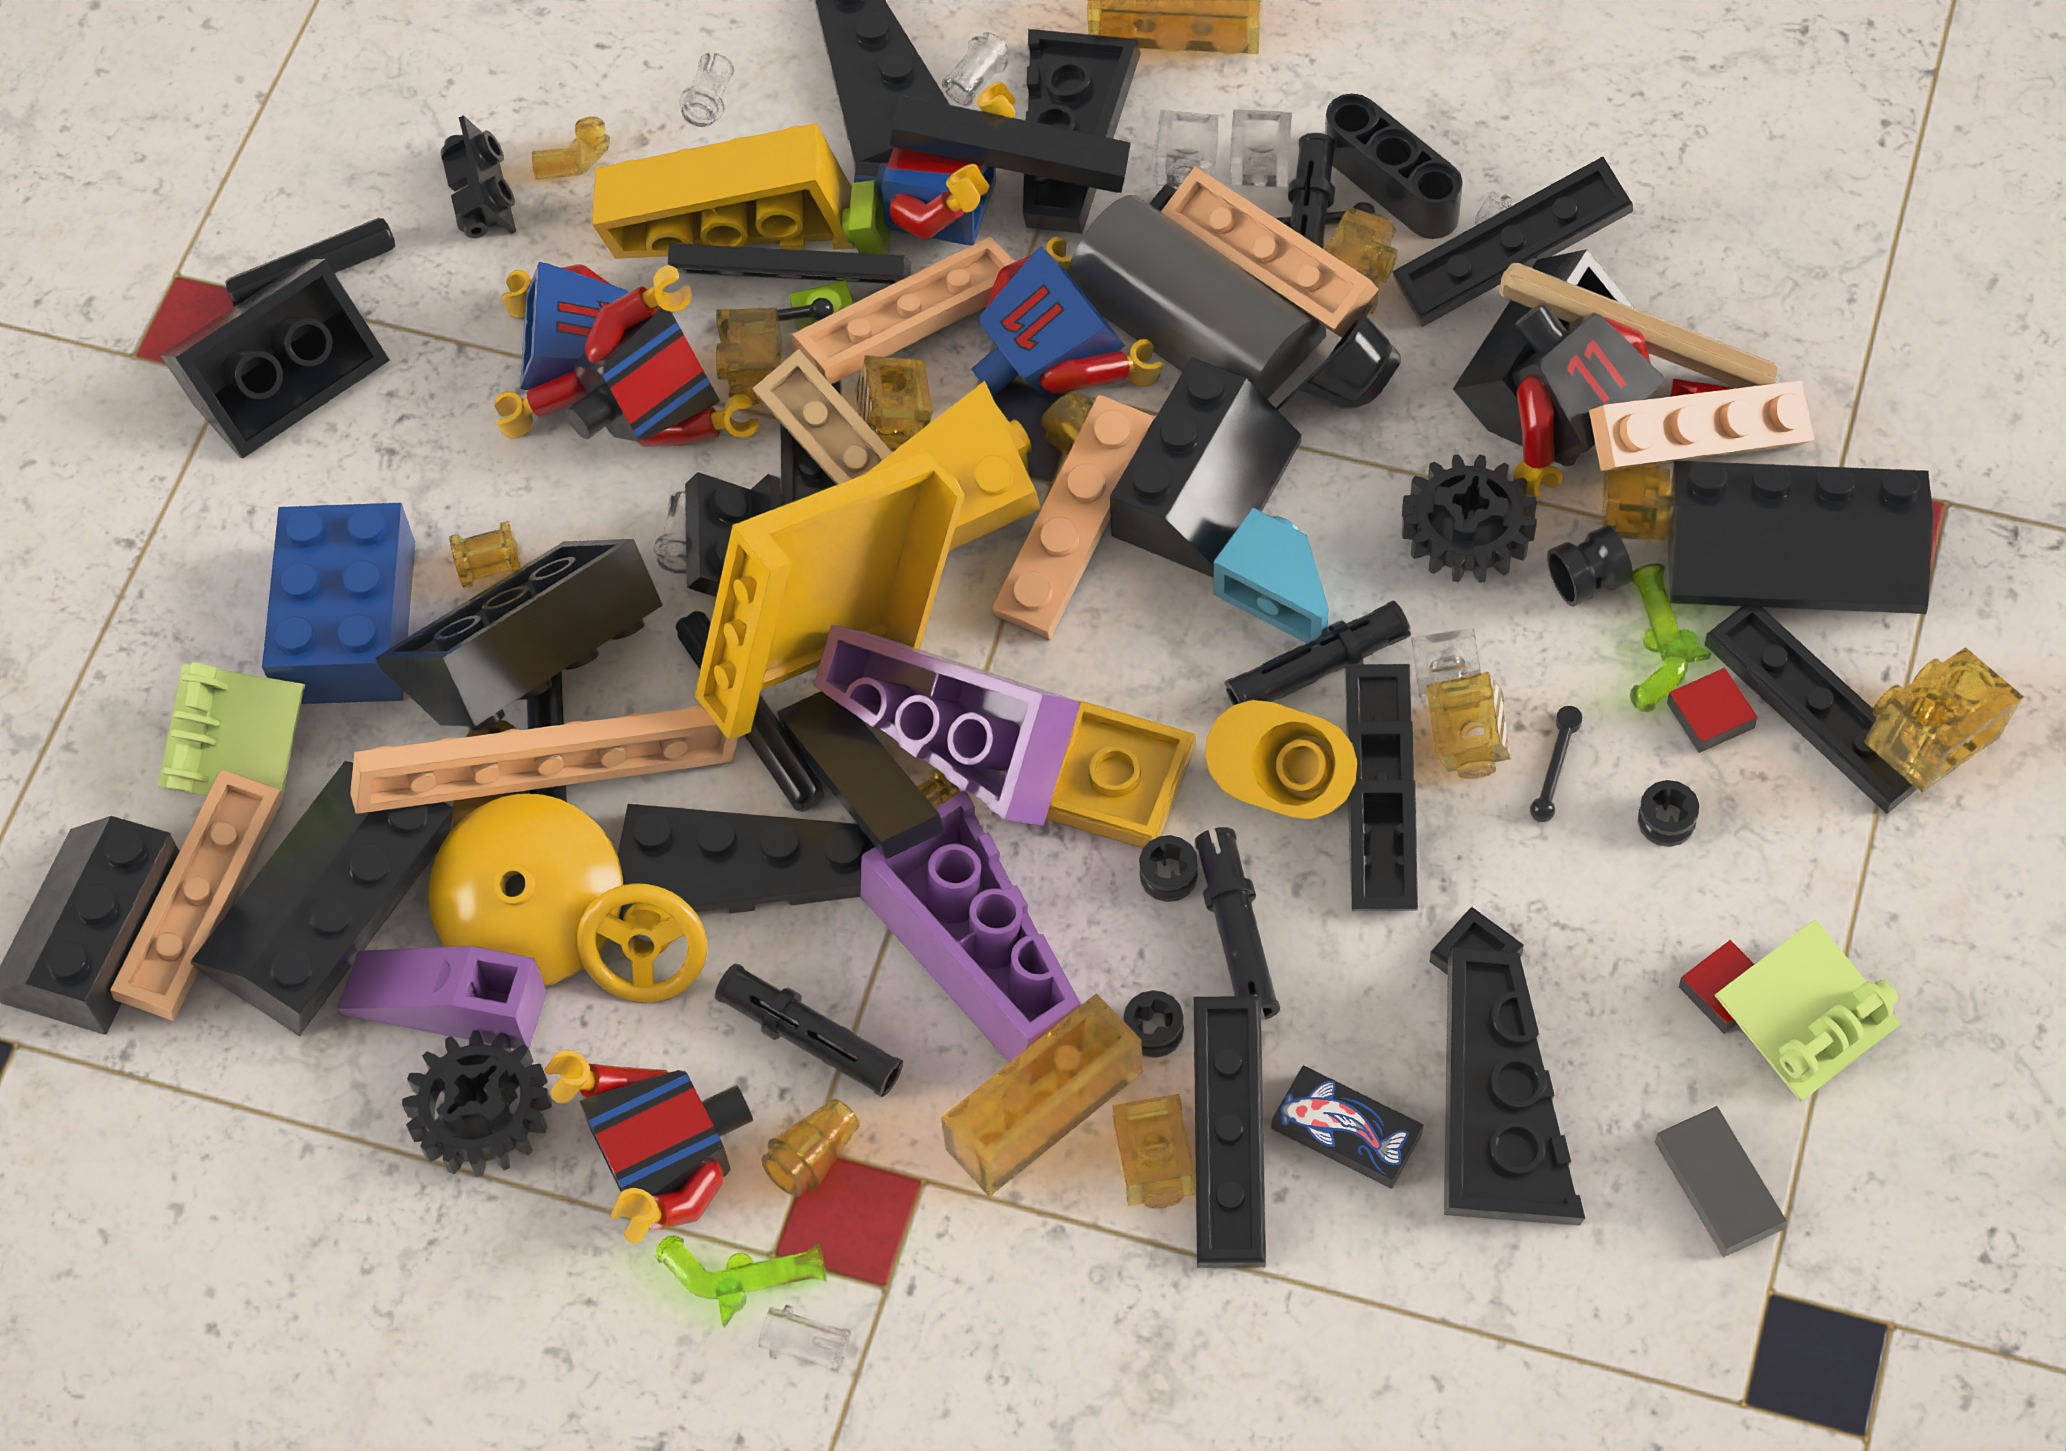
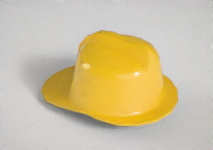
(1281, 759)

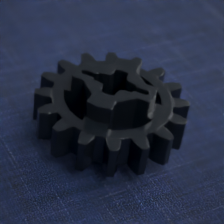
(1500, 524)
(474, 1130)

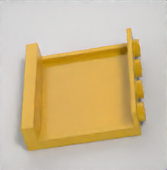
(841, 557)

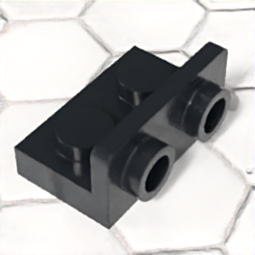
(711, 512)

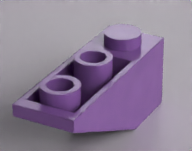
(447, 991)

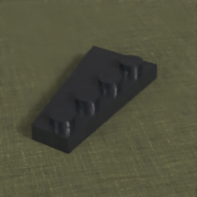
(740, 858)

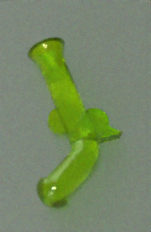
(1675, 646)
(740, 1273)

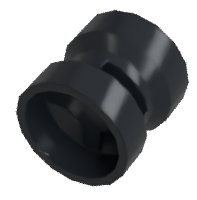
(1589, 566)

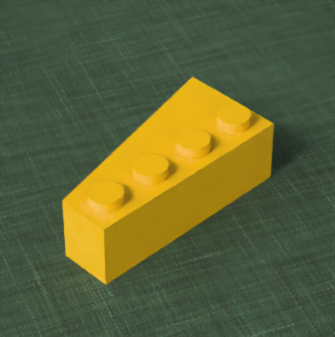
(725, 194)
(981, 455)

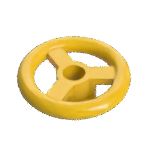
(661, 918)

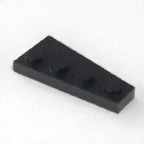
(870, 71)
(1079, 87)
(1500, 1111)

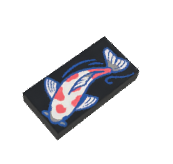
(1347, 1126)

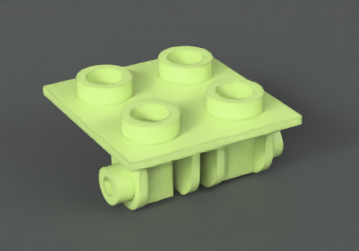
(229, 725)
(1809, 1009)

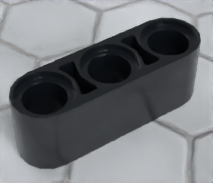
(1394, 166)

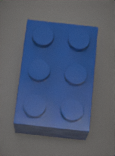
(339, 599)

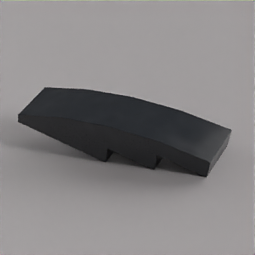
(1384, 789)

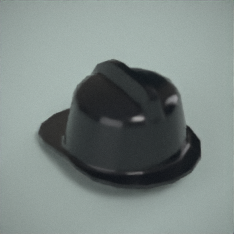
(1355, 367)

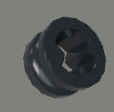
(1670, 832)
(1168, 848)
(1163, 1039)

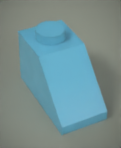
(1273, 576)

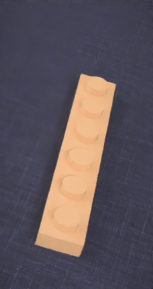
(536, 758)

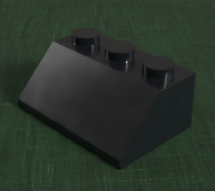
(276, 356)
(1487, 380)
(1202, 467)
(86, 922)

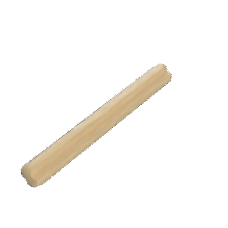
(1661, 336)

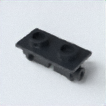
(475, 162)

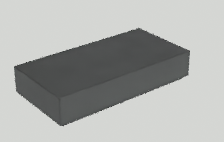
(1720, 1181)

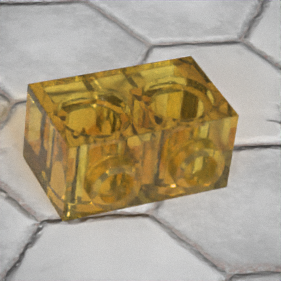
(1941, 718)

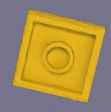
(1120, 775)

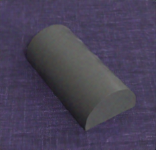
(1189, 297)

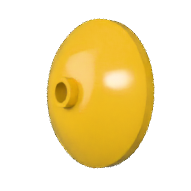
(564, 869)

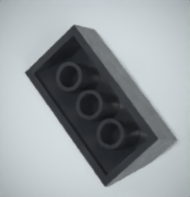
(1800, 537)
(524, 632)
(320, 901)

